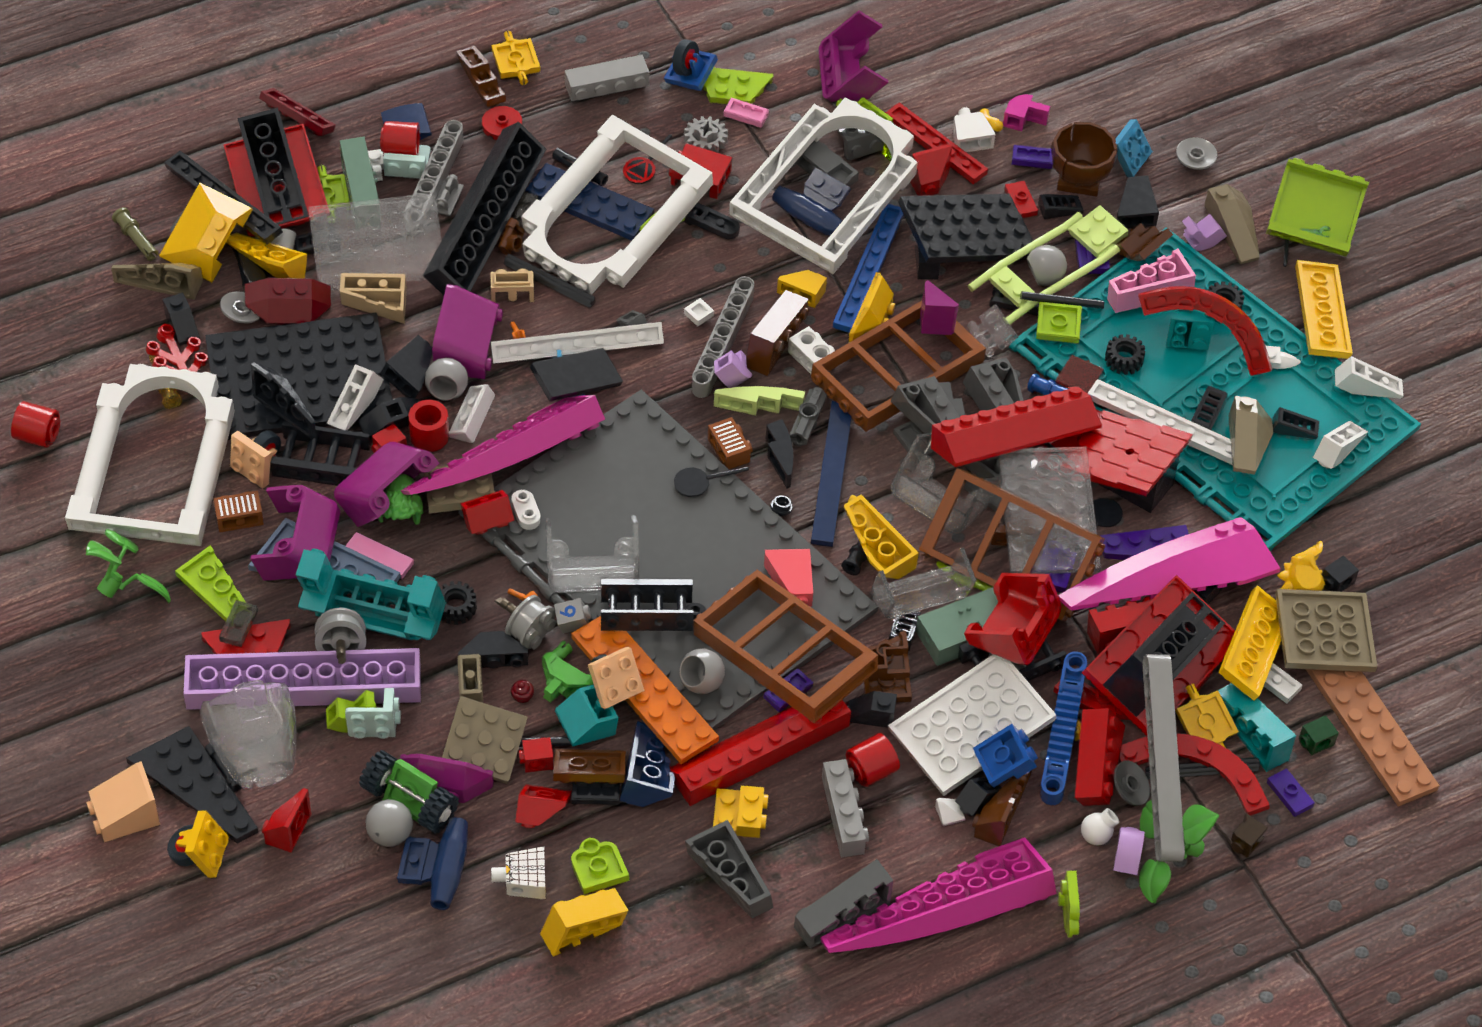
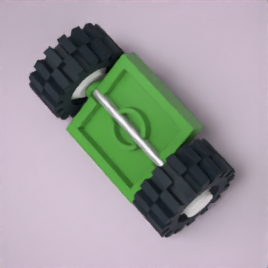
(411, 787)

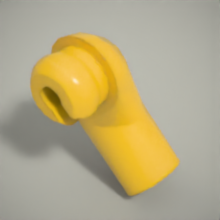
(994, 122)

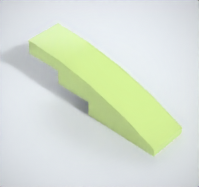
(752, 398)

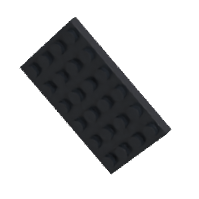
(965, 227)

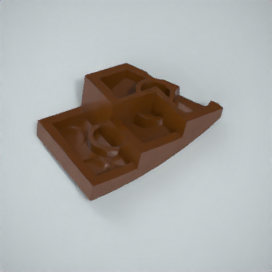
(1142, 242)
(893, 669)

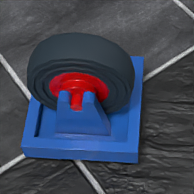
(690, 66)

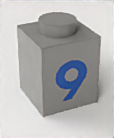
(572, 615)

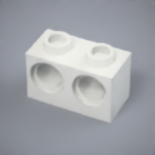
(808, 348)

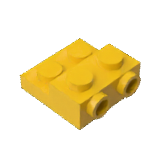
(742, 810)

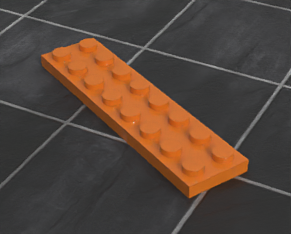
(661, 703)

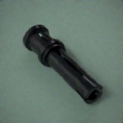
(856, 557)

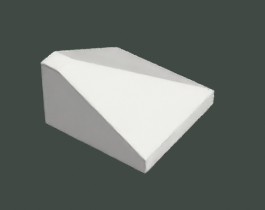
(949, 811)

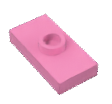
(746, 112)

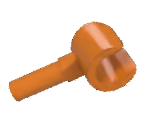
(516, 332)
(521, 596)

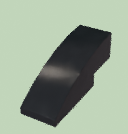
(780, 450)

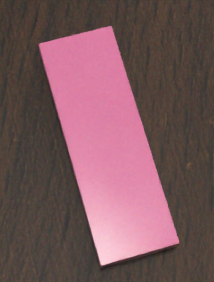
(381, 553)

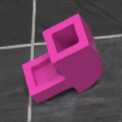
(1024, 109)

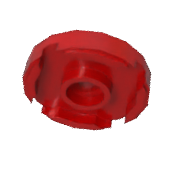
(499, 118)

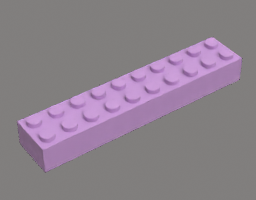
(311, 675)

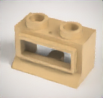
(512, 283)

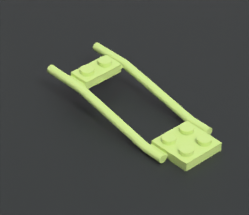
(1096, 232)

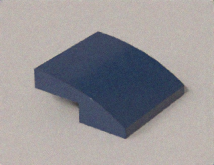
(409, 113)

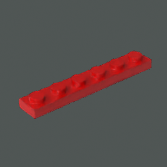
(931, 138)

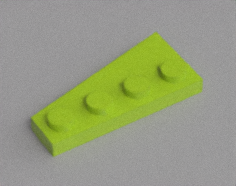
(210, 582)

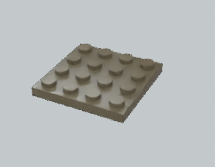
(1325, 630)

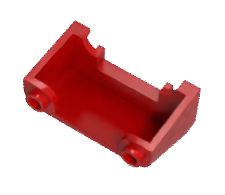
(1020, 619)

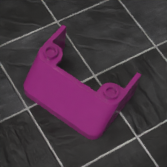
(840, 60)
(313, 530)

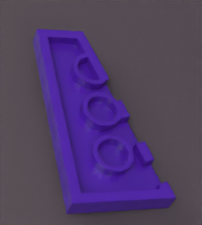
(1127, 544)

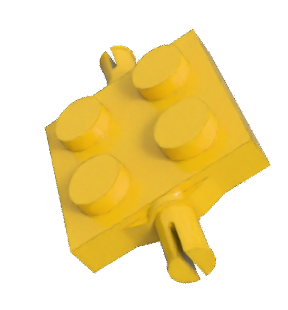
(515, 58)
(1206, 716)

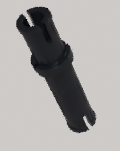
(562, 156)

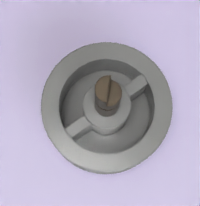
(529, 620)
(340, 631)

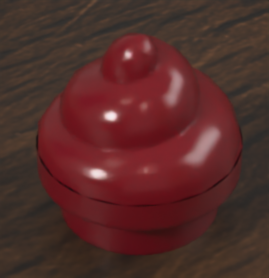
(522, 691)

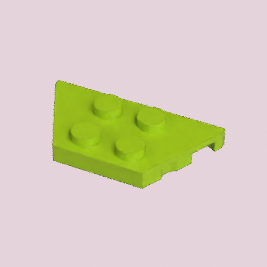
(735, 84)

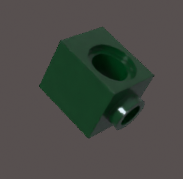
(1318, 735)

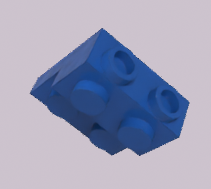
(1005, 755)

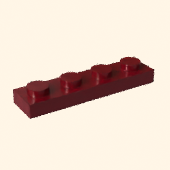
(297, 111)

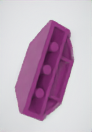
(455, 776)

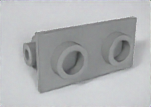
(448, 195)

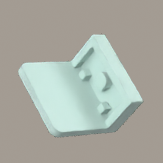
(406, 165)
(375, 721)

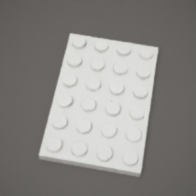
(964, 714)

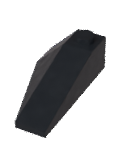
(279, 396)

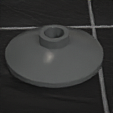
(1131, 783)

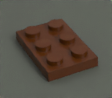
(589, 766)

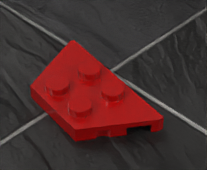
(261, 638)

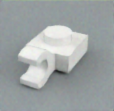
(376, 161)

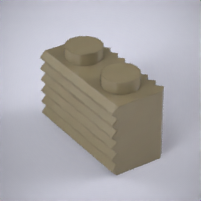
(470, 677)

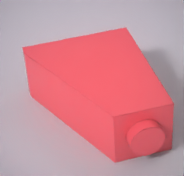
(791, 571)

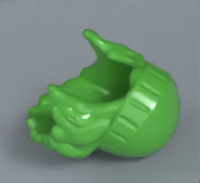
(402, 505)

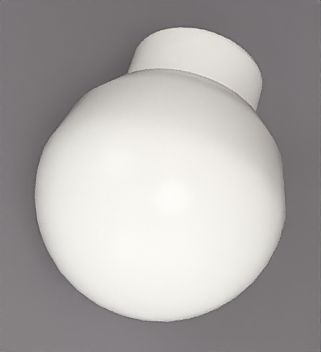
(1099, 827)

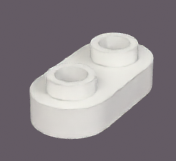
(524, 505)

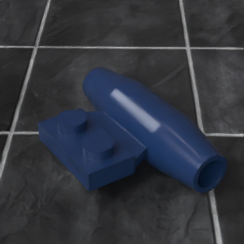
(815, 206)
(440, 863)

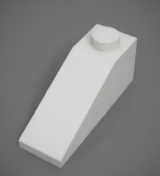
(1367, 380)
(355, 397)
(1338, 444)

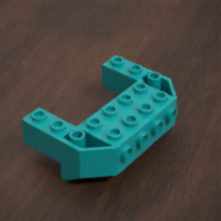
(416, 606)

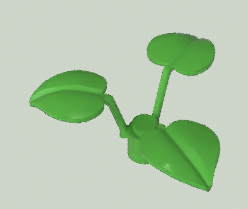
(112, 579)
(1196, 823)

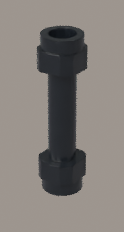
(229, 780)

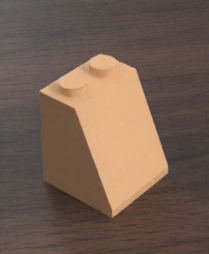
(123, 804)

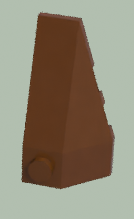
(999, 811)

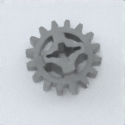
(706, 134)

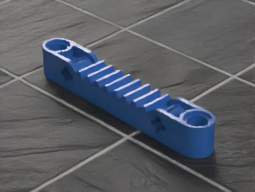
(1063, 729)

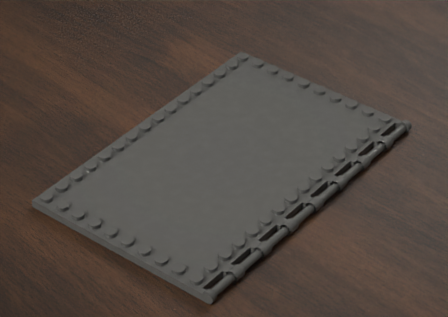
(713, 538)

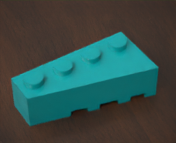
(1259, 728)

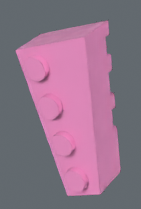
(1166, 272)

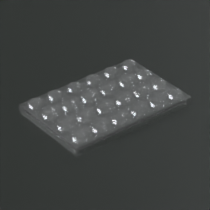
(375, 237)
(1060, 484)

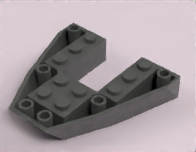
(987, 383)

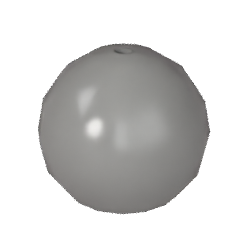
(1047, 264)
(446, 379)
(702, 671)
(389, 823)

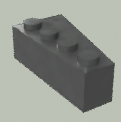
(728, 864)
(845, 903)

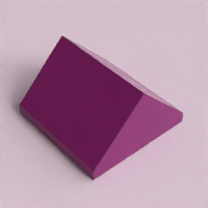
(937, 311)

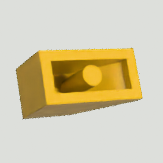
(804, 283)

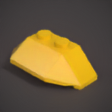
(874, 309)

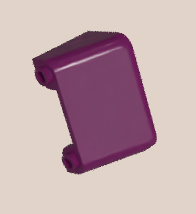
(466, 330)
(362, 491)

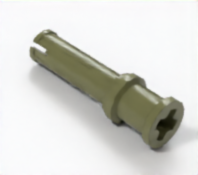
(131, 228)

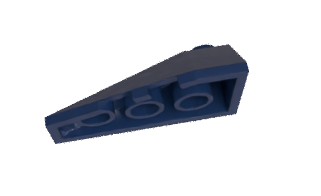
(647, 770)

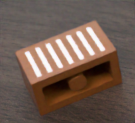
(729, 443)
(238, 511)

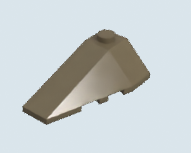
(1236, 219)
(162, 277)
(1249, 433)

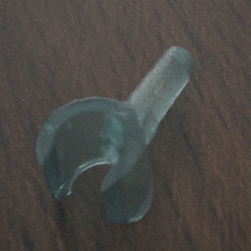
(1319, 231)

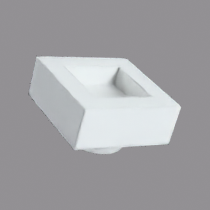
(699, 312)

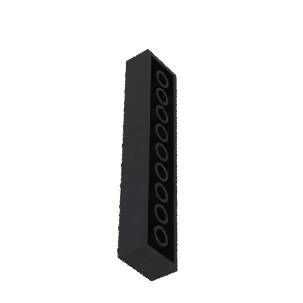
(485, 209)

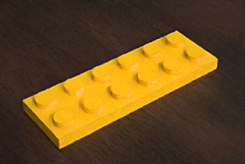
(1323, 309)
(1253, 645)

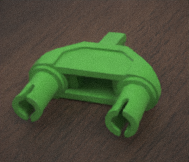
(560, 675)

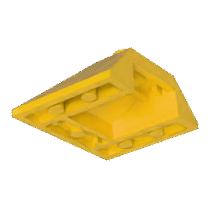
(204, 230)

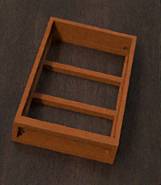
(820, 375)
(948, 502)
(827, 696)

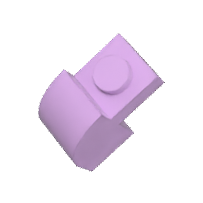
(1204, 233)
(732, 369)
(1128, 850)

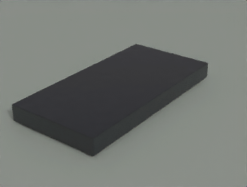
(576, 374)

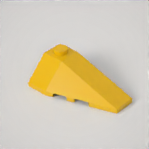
(275, 259)
(880, 540)

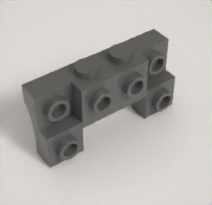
(824, 159)

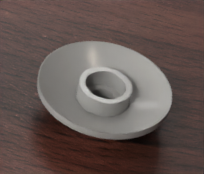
(1196, 153)
(234, 308)

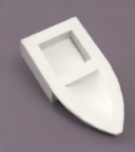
(1280, 359)

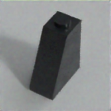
(1138, 203)
(409, 366)

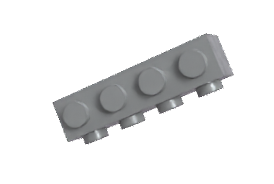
(607, 78)
(843, 808)

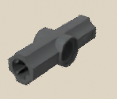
(808, 416)

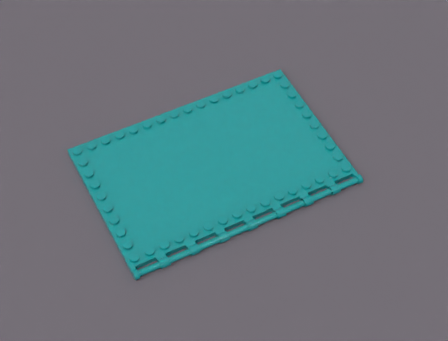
(1288, 481)

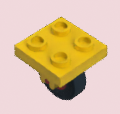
(199, 844)

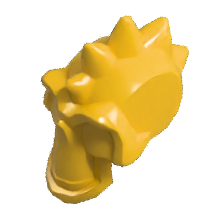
(1302, 571)

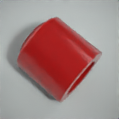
(400, 138)
(35, 424)
(428, 425)
(872, 760)

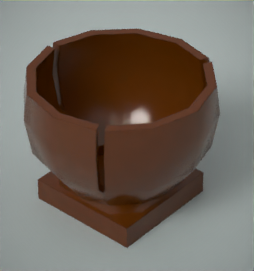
(1084, 158)

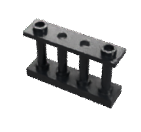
(319, 472)
(646, 591)
(1052, 662)

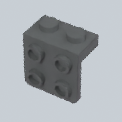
(859, 142)

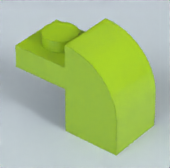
(336, 710)

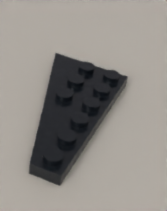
(193, 778)

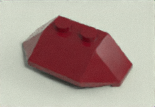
(287, 299)

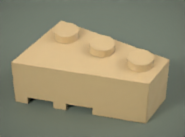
(375, 294)

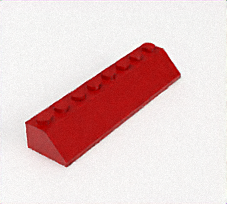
(1014, 426)
(754, 751)

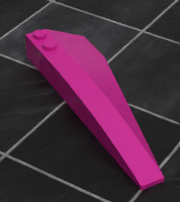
(539, 432)
(1201, 559)
(992, 885)

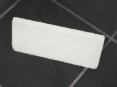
(472, 413)

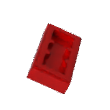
(1022, 198)

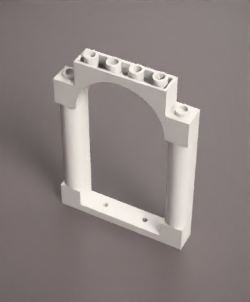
(811, 128)
(627, 262)
(111, 405)

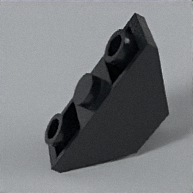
(386, 414)
(497, 650)

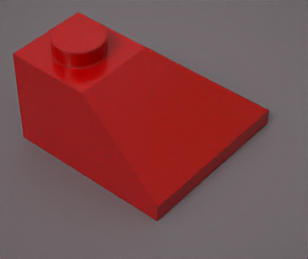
(931, 170)
(539, 804)
(288, 822)

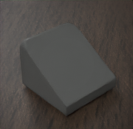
(632, 318)

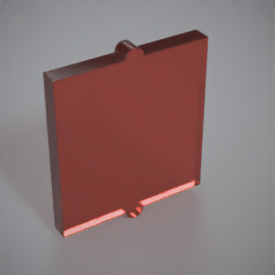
(1079, 374)

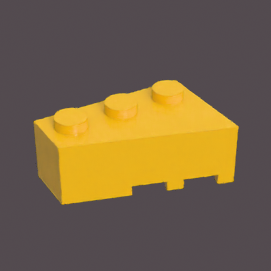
(582, 917)

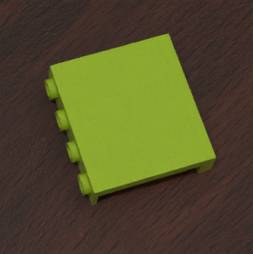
(1314, 199)

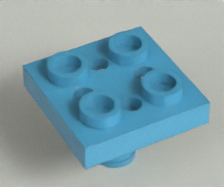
(1129, 149)

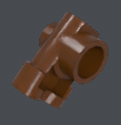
(511, 238)

